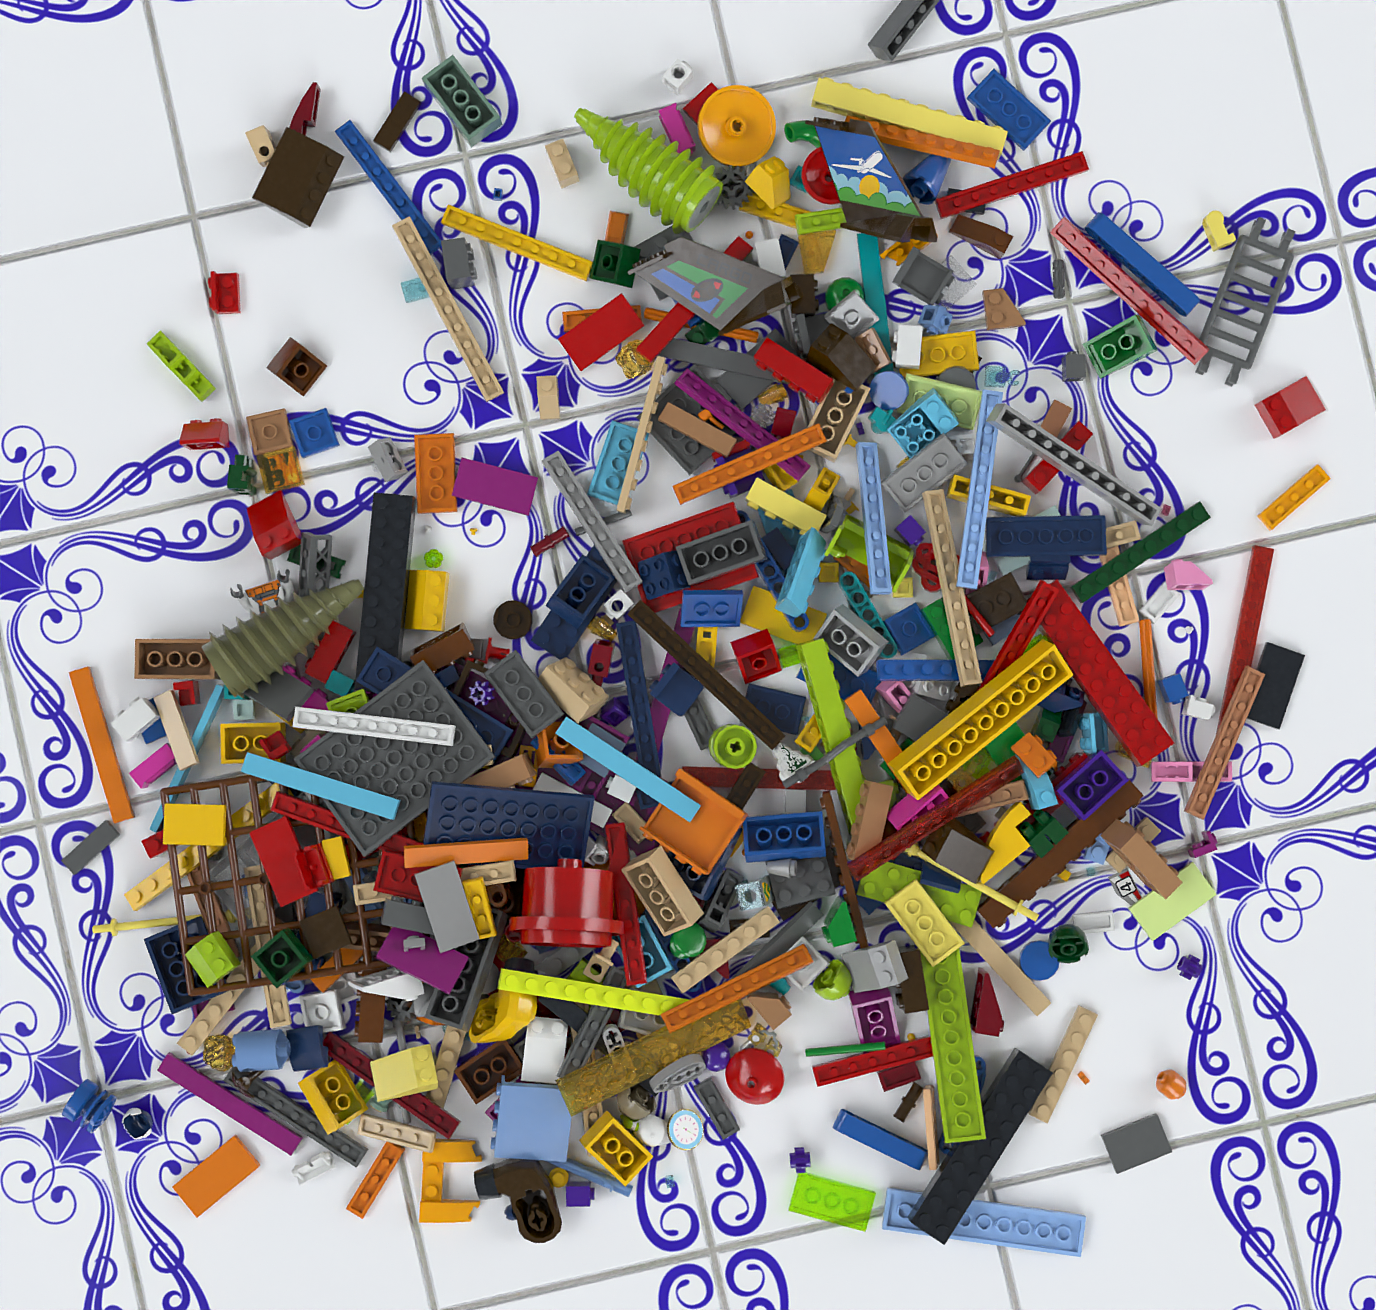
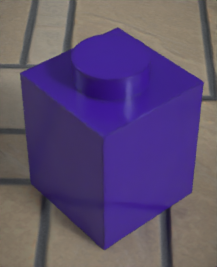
(910, 531)
(579, 1193)

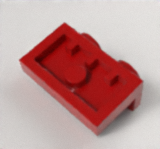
(224, 293)

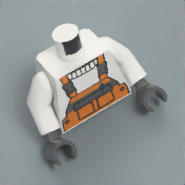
(267, 593)

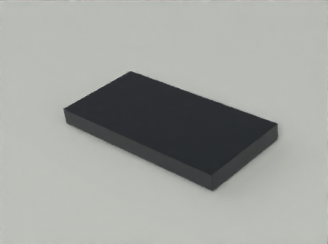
(1281, 672)

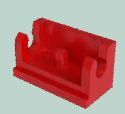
(313, 867)

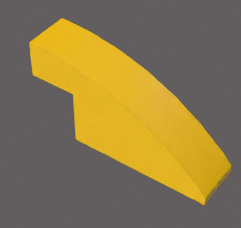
(1006, 840)

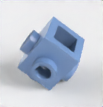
(935, 319)

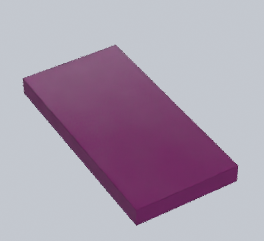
(494, 486)
(427, 965)

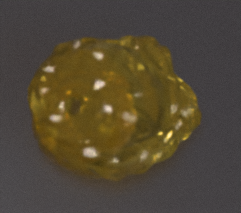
(632, 362)
(219, 1052)

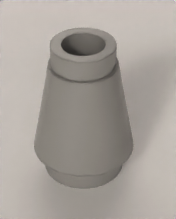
(782, 867)

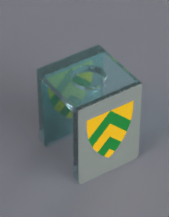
(762, 890)

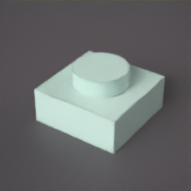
(244, 709)

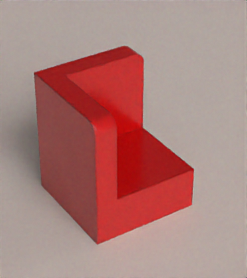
(188, 692)
(275, 745)

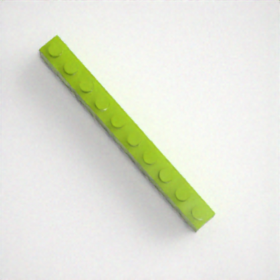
(832, 723)

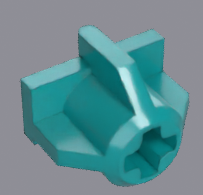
(881, 420)

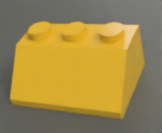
(427, 600)
(325, 1092)

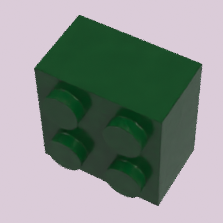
(282, 957)

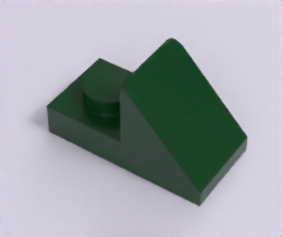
(702, 333)

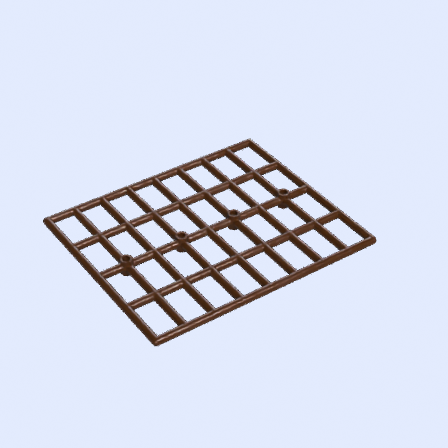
(273, 928)

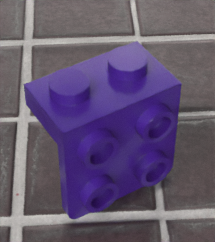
(742, 485)

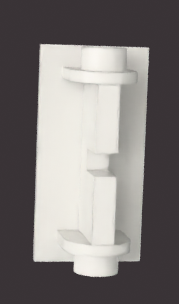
(317, 1166)

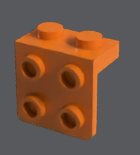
(1034, 755)

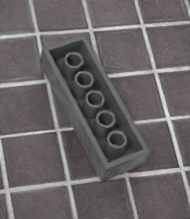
(460, 1006)

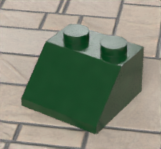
(612, 263)

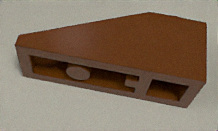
(981, 235)

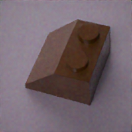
(296, 366)

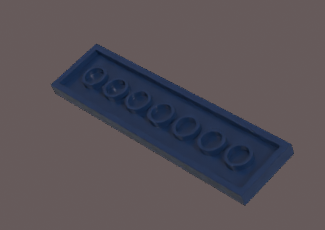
(385, 669)

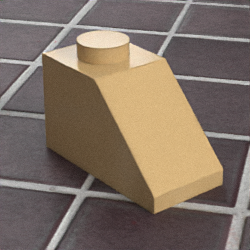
(548, 397)

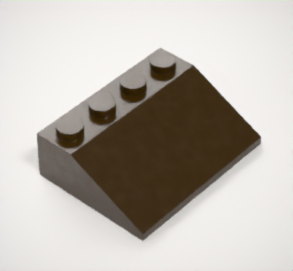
(298, 177)

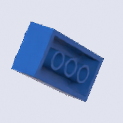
(784, 837)

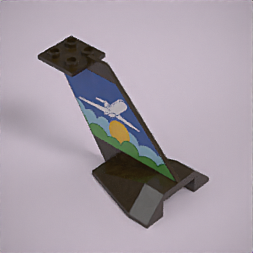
(869, 184)

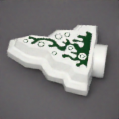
(790, 760)

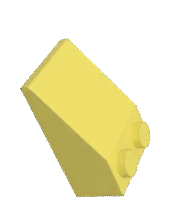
(404, 1073)

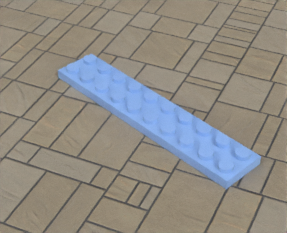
(997, 1224)

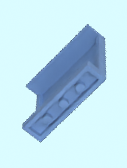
(530, 1122)

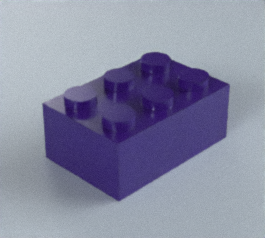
(1090, 784)

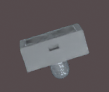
(387, 459)

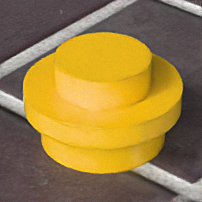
(558, 1177)

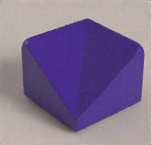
(614, 712)

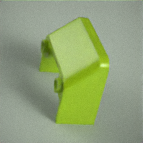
(850, 541)

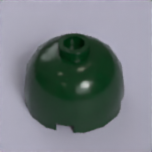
(1067, 943)

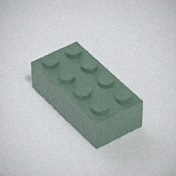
(462, 101)

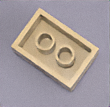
(572, 689)

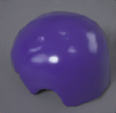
(716, 1057)

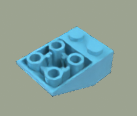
(923, 423)

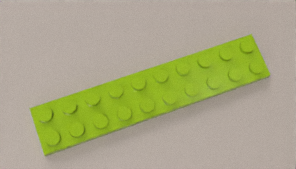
(953, 1050)

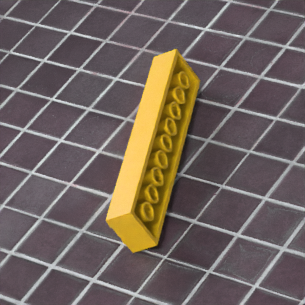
(980, 719)

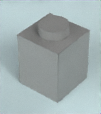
(795, 801)

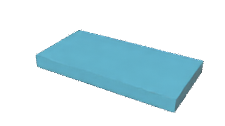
(613, 463)

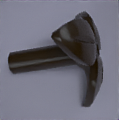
(244, 1082)

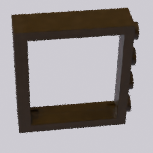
(479, 666)

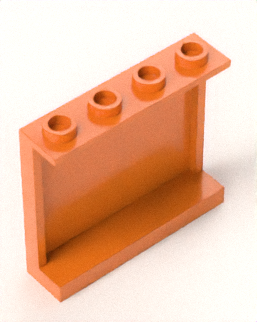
(706, 835)

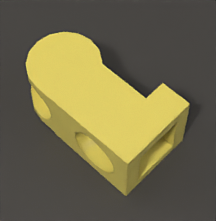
(1216, 231)

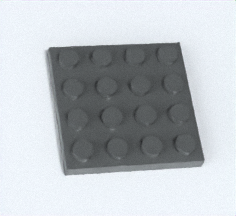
(684, 450)

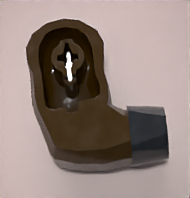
(529, 1194)

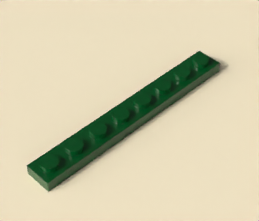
(1140, 552)

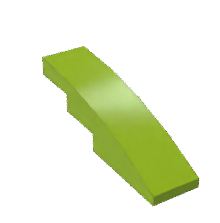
(181, 366)

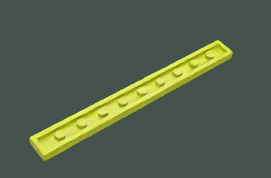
(586, 992)

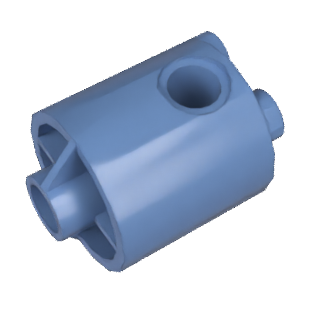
(260, 1050)

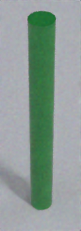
(845, 1049)

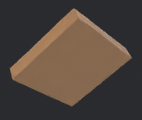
(269, 431)

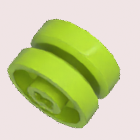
(743, 750)

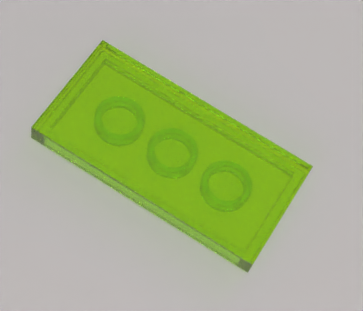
(832, 1201)

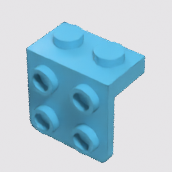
(1093, 733)

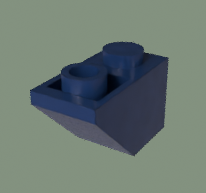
(1063, 698)

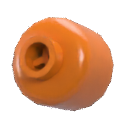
(1171, 1084)

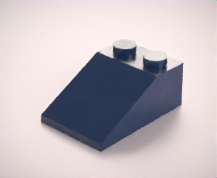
(579, 591)

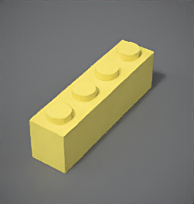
(784, 507)

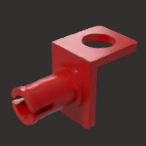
(492, 652)

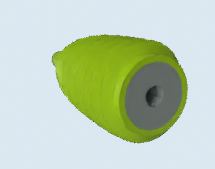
(654, 171)

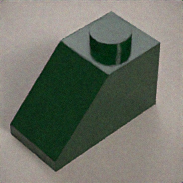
(1046, 725)

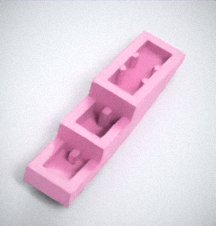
(1182, 771)

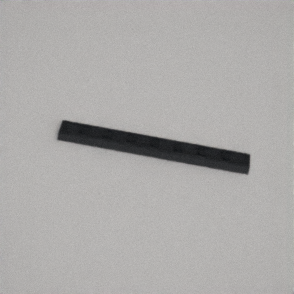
(575, 1017)

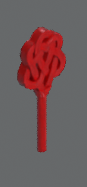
(925, 561)

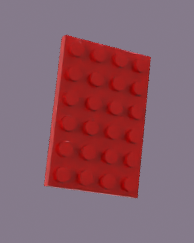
(681, 532)

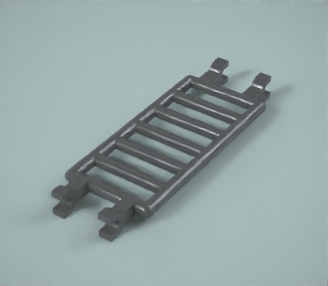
(1251, 240)

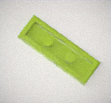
(819, 221)

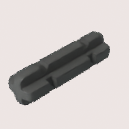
(1058, 279)

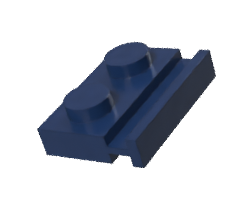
(1048, 567)

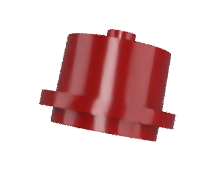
(567, 907)

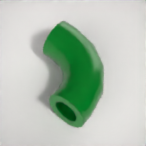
(800, 131)

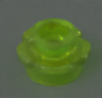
(438, 558)

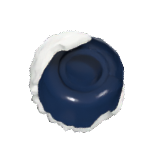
(137, 1123)

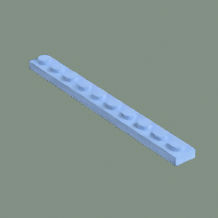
(978, 493)

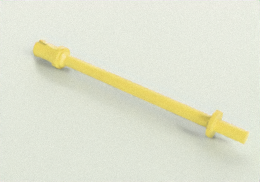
(915, 850)
(114, 926)

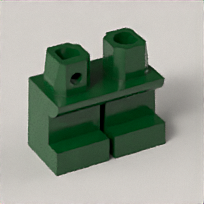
(240, 476)
(1042, 828)

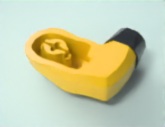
(504, 1012)

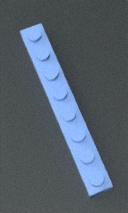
(873, 518)

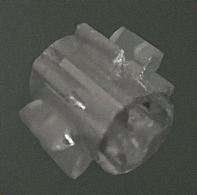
(762, 415)

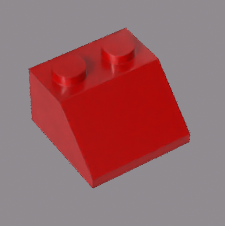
(205, 435)
(756, 656)

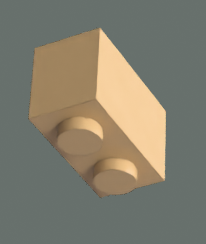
(562, 163)

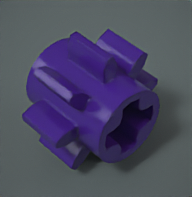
(487, 693)
(1189, 967)
(800, 1160)

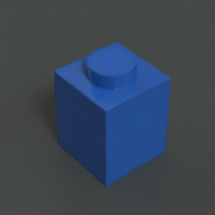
(1173, 689)

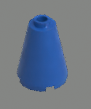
(927, 178)

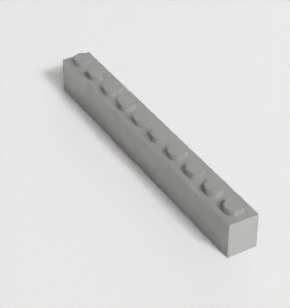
(1073, 464)

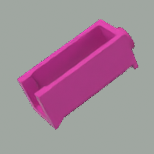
(676, 128)
(154, 766)

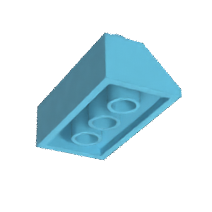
(801, 574)

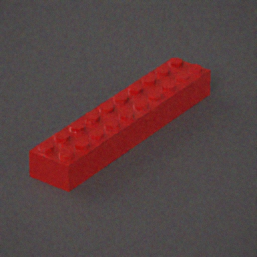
(1103, 680)

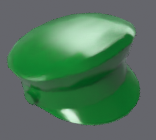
(688, 942)

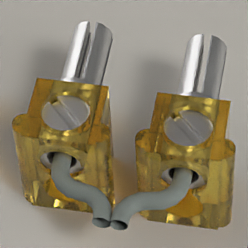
(758, 1035)

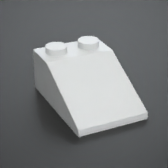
(390, 983)
(544, 1050)

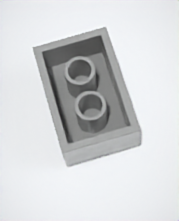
(851, 640)

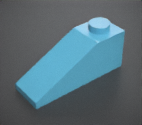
(1039, 789)

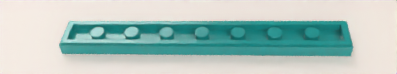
(874, 289)

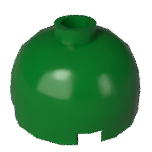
(840, 289)

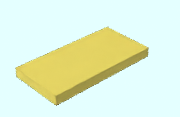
(924, 922)

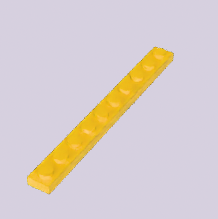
(189, 858)

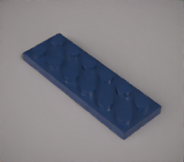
(1045, 536)
(557, 634)

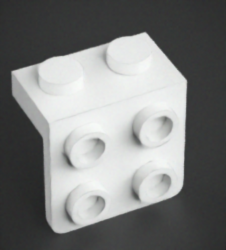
(934, 689)

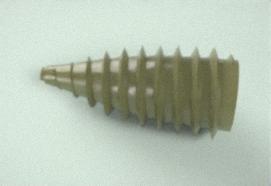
(275, 637)

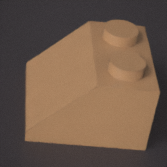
(771, 1007)

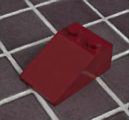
(985, 1011)

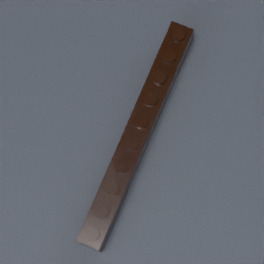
(1038, 870)

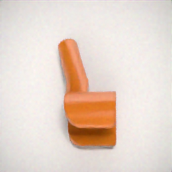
(704, 415)

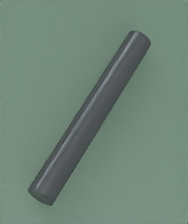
(608, 520)

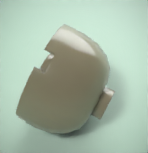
(636, 1102)

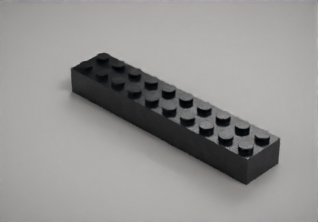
(386, 577)
(972, 1161)

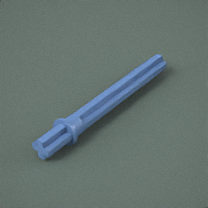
(594, 1176)

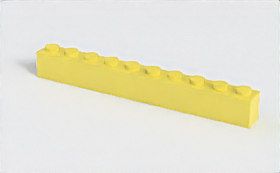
(864, 104)

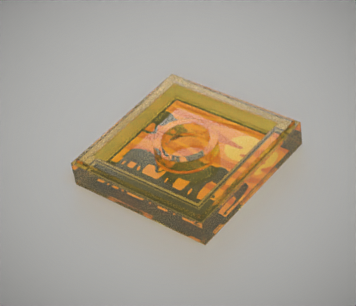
(280, 470)

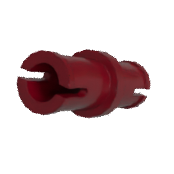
(549, 541)

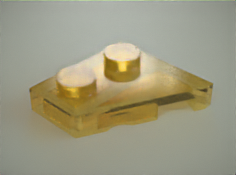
(815, 250)

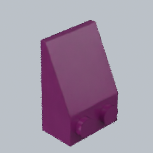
(874, 1016)

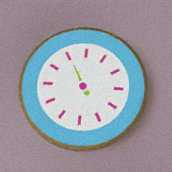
(685, 1129)

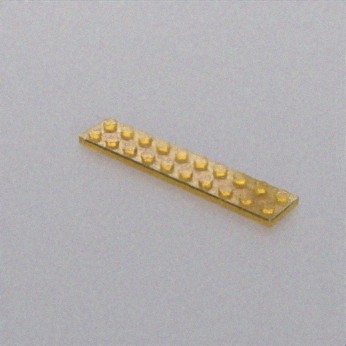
(648, 1057)

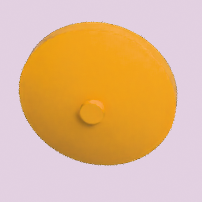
(736, 125)

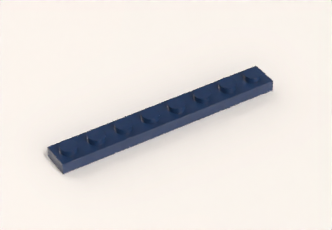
(638, 696)

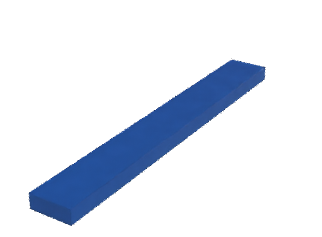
(386, 183)

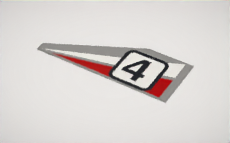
(1125, 886)

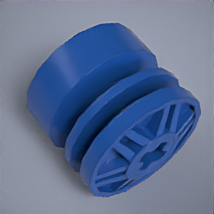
(90, 1106)

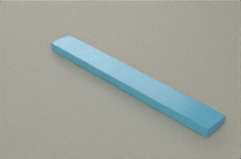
(197, 739)
(628, 769)
(320, 786)

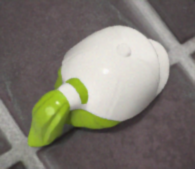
(648, 1131)

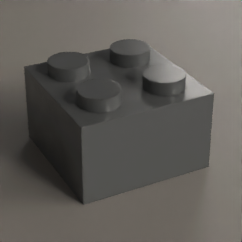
(458, 264)

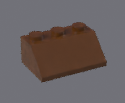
(444, 648)

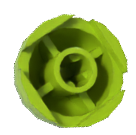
(834, 981)

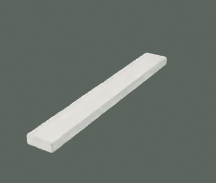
(374, 726)

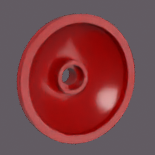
(813, 178)
(754, 1066)

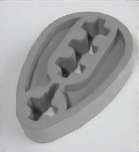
(678, 1073)

